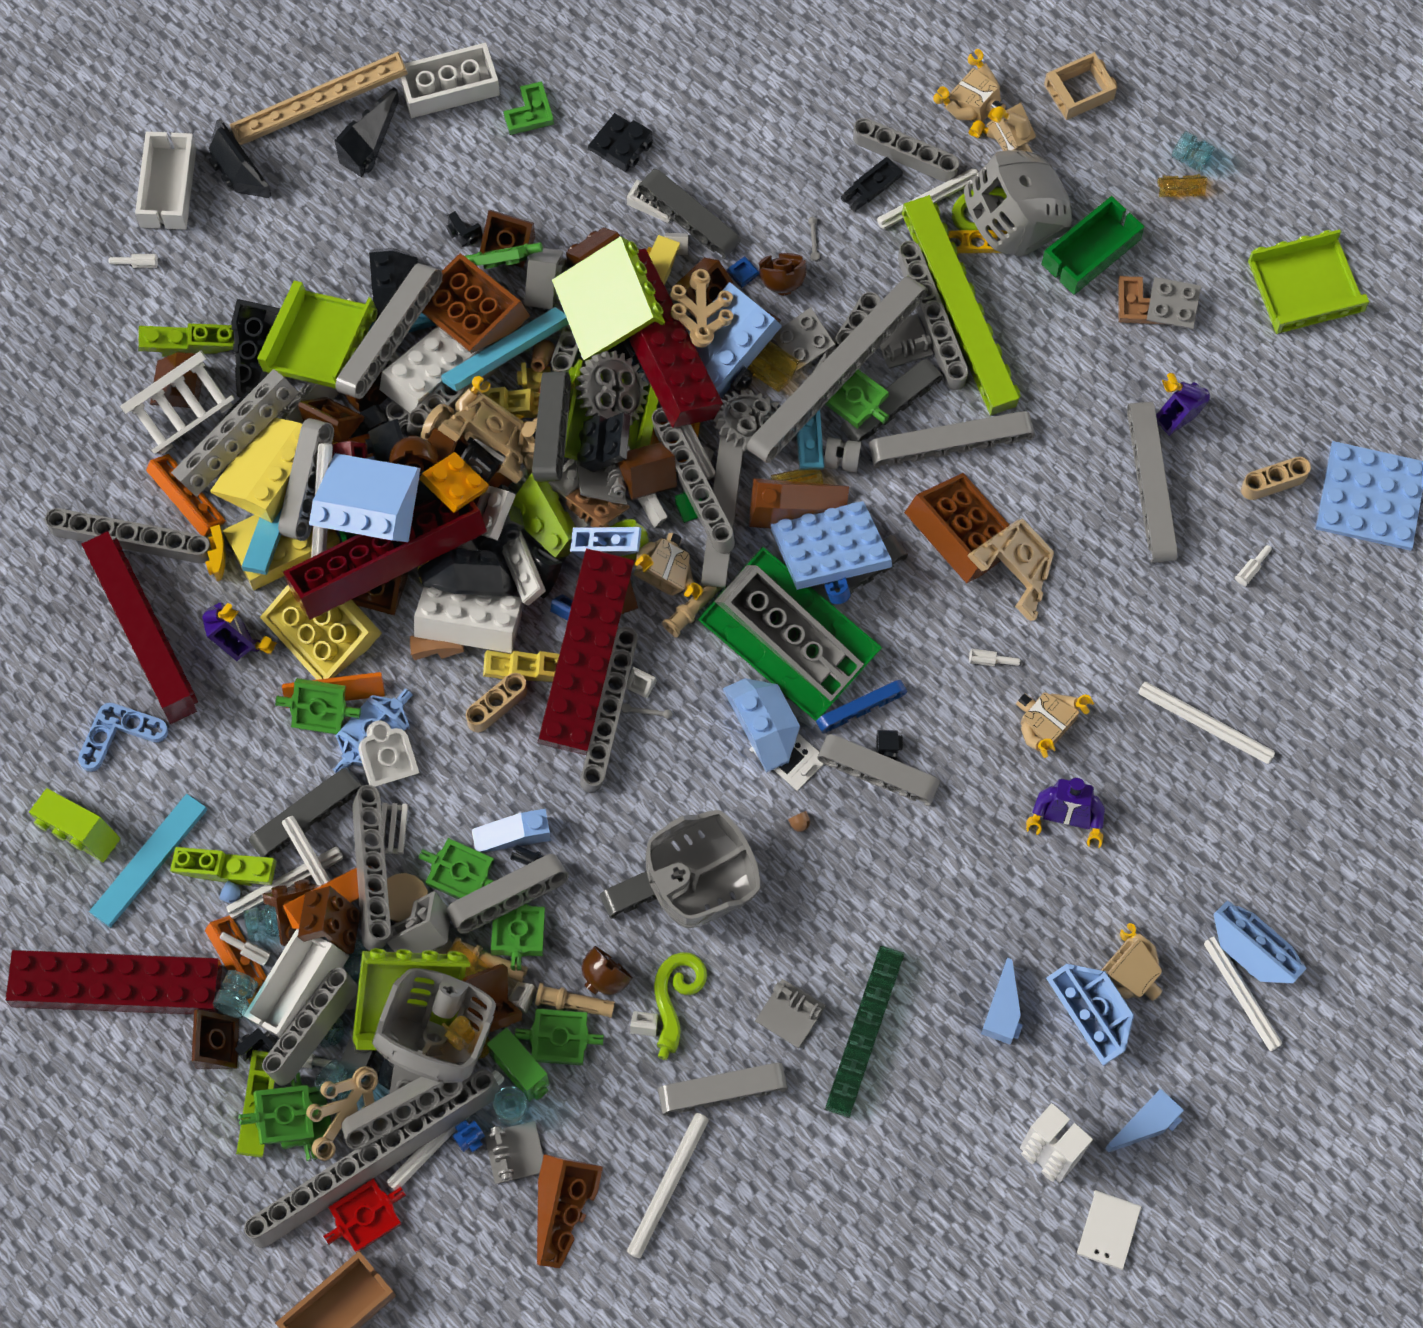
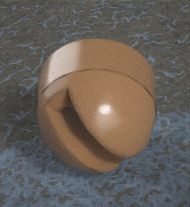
(800, 821)

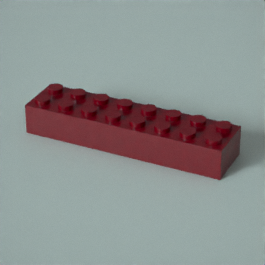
(674, 362)
(370, 561)
(141, 627)
(585, 652)
(112, 982)

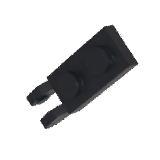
(872, 183)

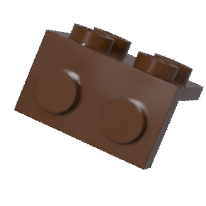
(281, 895)
(329, 916)
(495, 984)

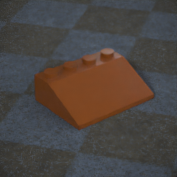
(473, 306)
(956, 522)

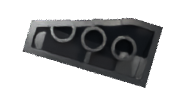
(361, 140)
(251, 327)

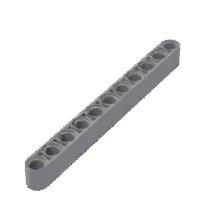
(836, 369)
(365, 1169)

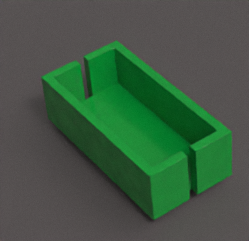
(1092, 245)

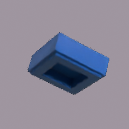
(743, 272)

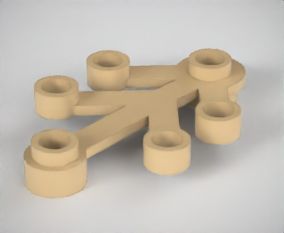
(701, 333)
(343, 1107)

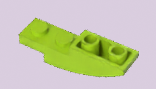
(194, 338)
(223, 867)
(257, 1080)

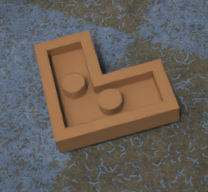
(1131, 304)

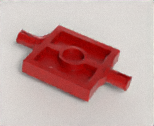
(364, 1215)

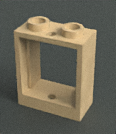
(1061, 96)

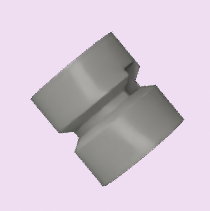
(850, 457)

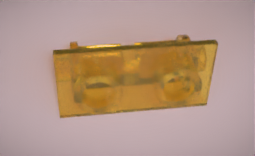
(1179, 187)
(460, 1033)

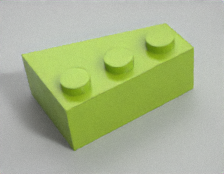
(545, 516)
(75, 824)

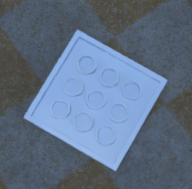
(1371, 496)
(831, 545)

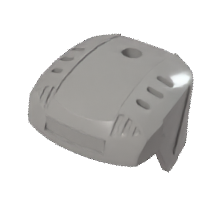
(1030, 189)
(708, 868)
(420, 1045)

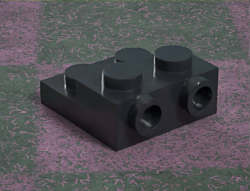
(621, 142)
(604, 441)
(510, 531)

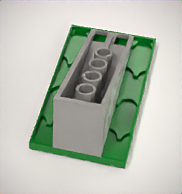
(805, 646)

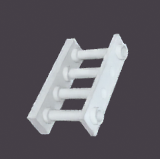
(176, 379)

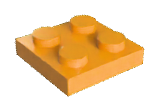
(454, 482)

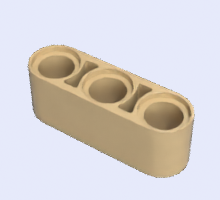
(1281, 470)
(501, 692)

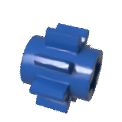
(468, 1136)

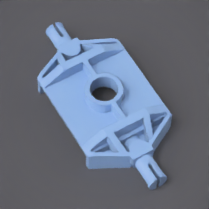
(374, 709)

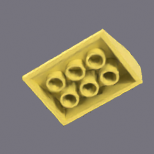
(261, 471)
(287, 554)
(325, 642)

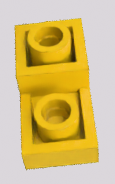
(217, 555)

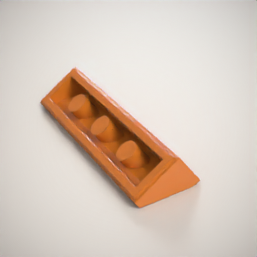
(182, 497)
(357, 686)
(344, 884)
(231, 955)

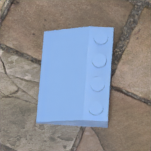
(738, 342)
(366, 498)

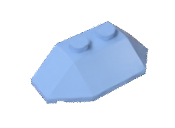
(765, 720)
(1256, 945)
(1095, 1008)

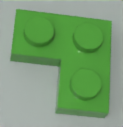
(534, 113)

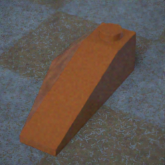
(790, 500)
(562, 1194)

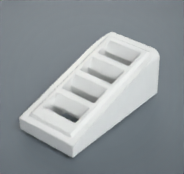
(641, 205)

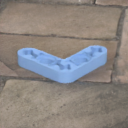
(110, 727)

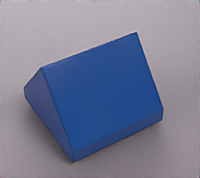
(561, 606)

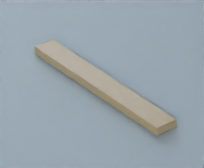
(319, 98)

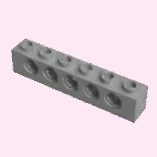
(235, 432)

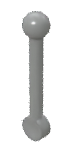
(814, 255)
(626, 708)

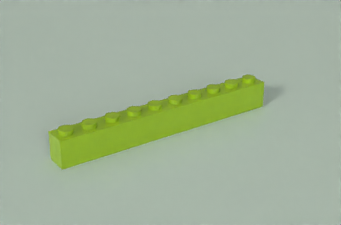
(960, 305)

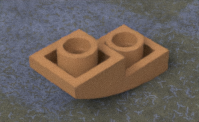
(425, 647)

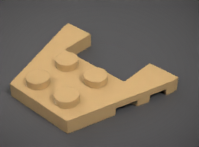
(494, 426)
(1024, 556)

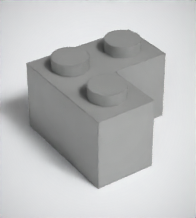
(540, 272)
(424, 929)

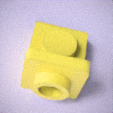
(529, 378)

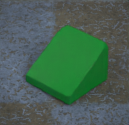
(685, 508)

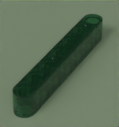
(864, 1031)

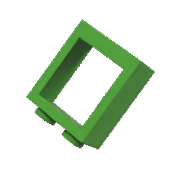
(518, 1065)

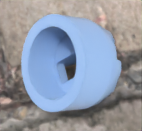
(230, 892)

